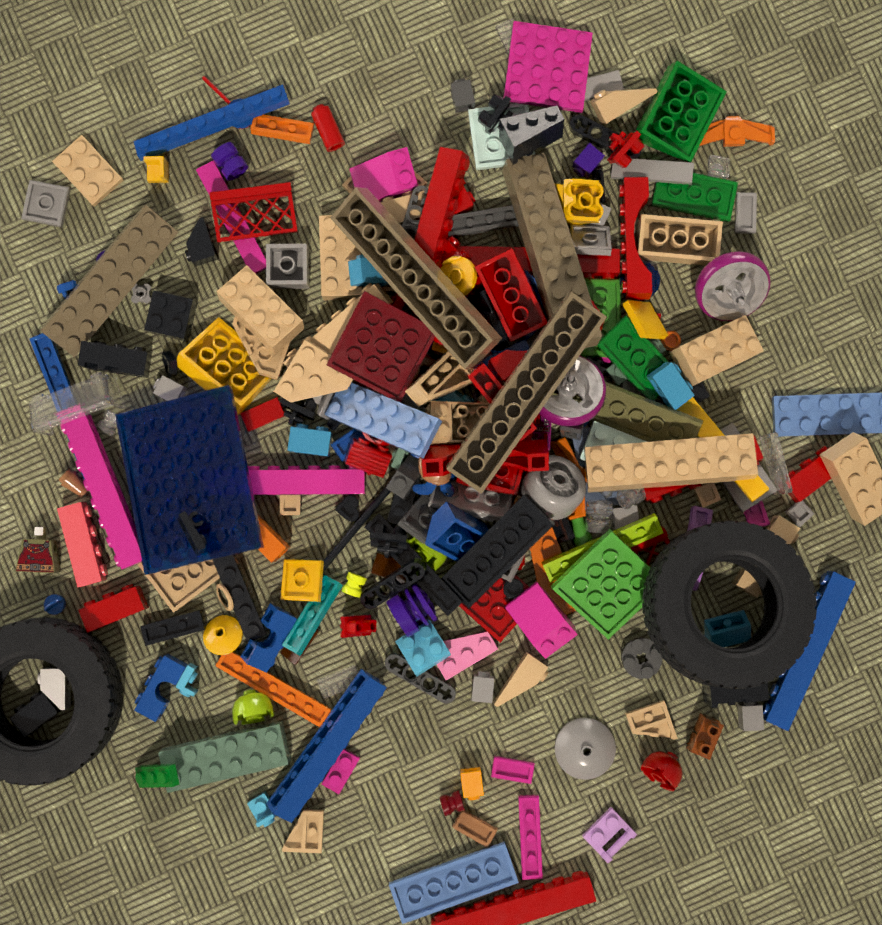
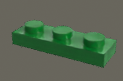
(156, 776)

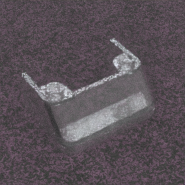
(73, 402)

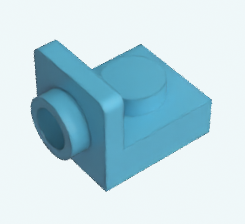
(187, 677)
(261, 810)

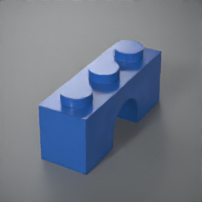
(264, 653)
(151, 702)

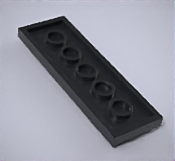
(498, 550)

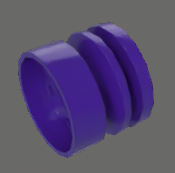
(412, 609)

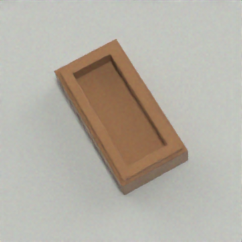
(474, 828)

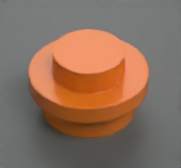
(672, 341)

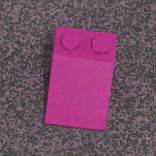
(386, 174)
(541, 620)

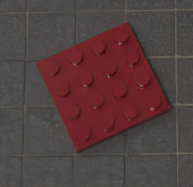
(381, 347)

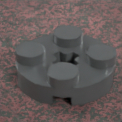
(630, 662)

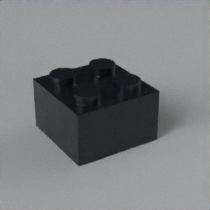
(170, 316)

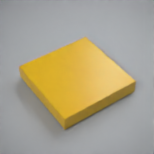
(645, 319)
(302, 580)

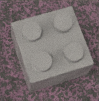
(287, 266)

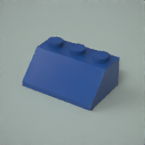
(454, 531)

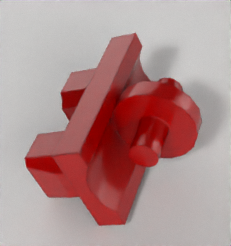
(630, 142)
(357, 625)

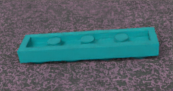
(311, 617)

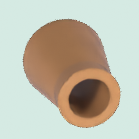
(73, 482)

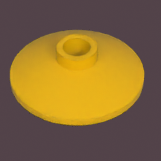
(228, 641)

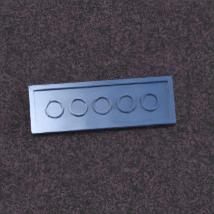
(827, 414)
(384, 419)
(453, 882)

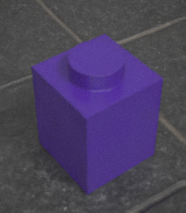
(587, 161)

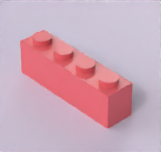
(82, 544)

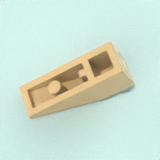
(616, 102)
(525, 676)

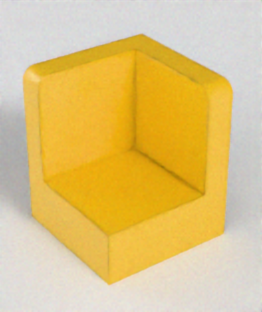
(157, 169)

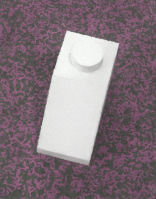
(55, 686)

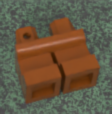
(707, 736)

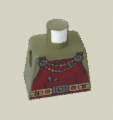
(38, 554)

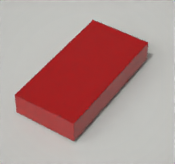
(263, 414)

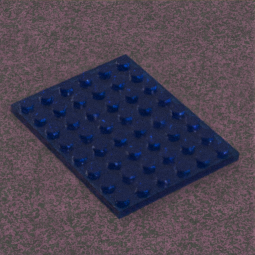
(189, 460)

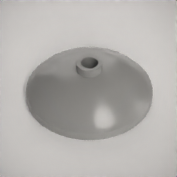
(583, 734)

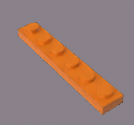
(274, 688)

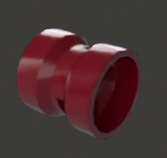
(451, 803)

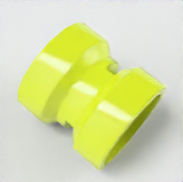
(354, 584)

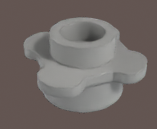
(145, 298)

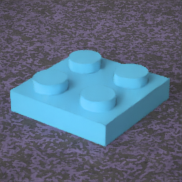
(423, 649)

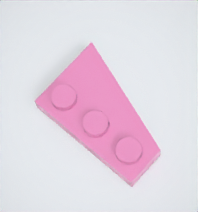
(466, 652)

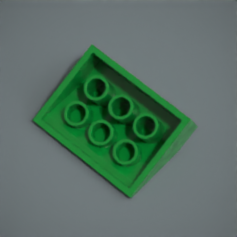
(680, 112)

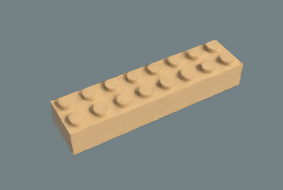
(670, 463)

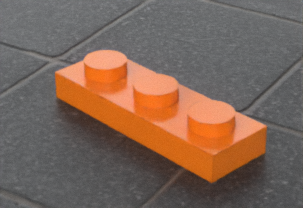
(282, 128)

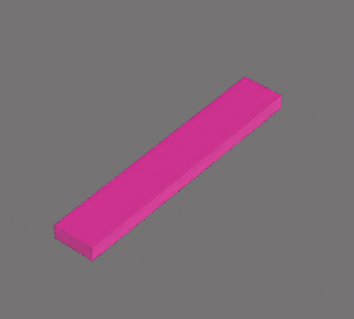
(247, 248)

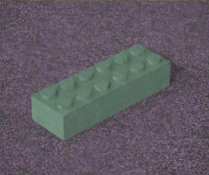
(228, 755)

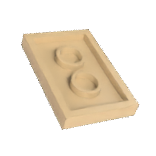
(87, 170)

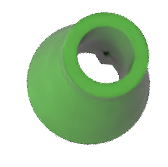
(581, 535)

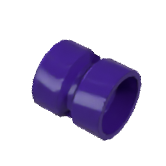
(227, 158)

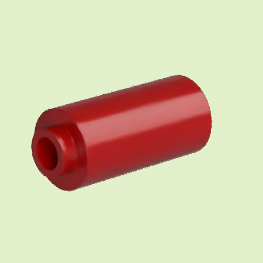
(327, 128)

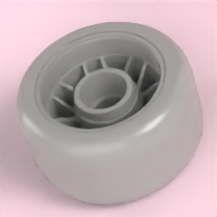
(556, 490)

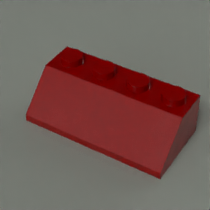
(511, 294)

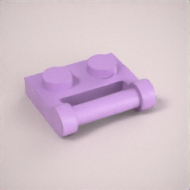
(604, 830)

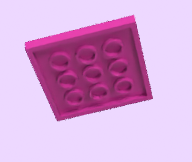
(548, 66)

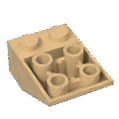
(456, 419)

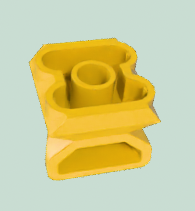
(580, 200)

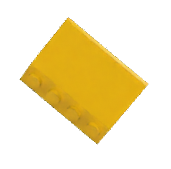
(220, 360)

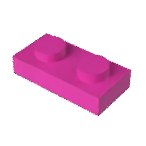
(340, 771)

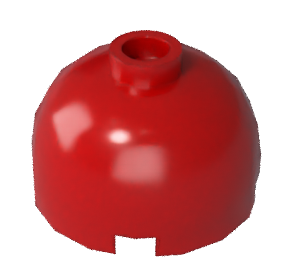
(664, 769)

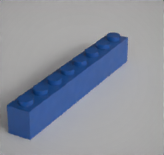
(793, 684)
(326, 746)

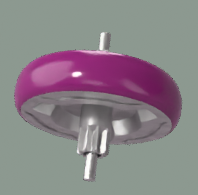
(737, 295)
(583, 380)

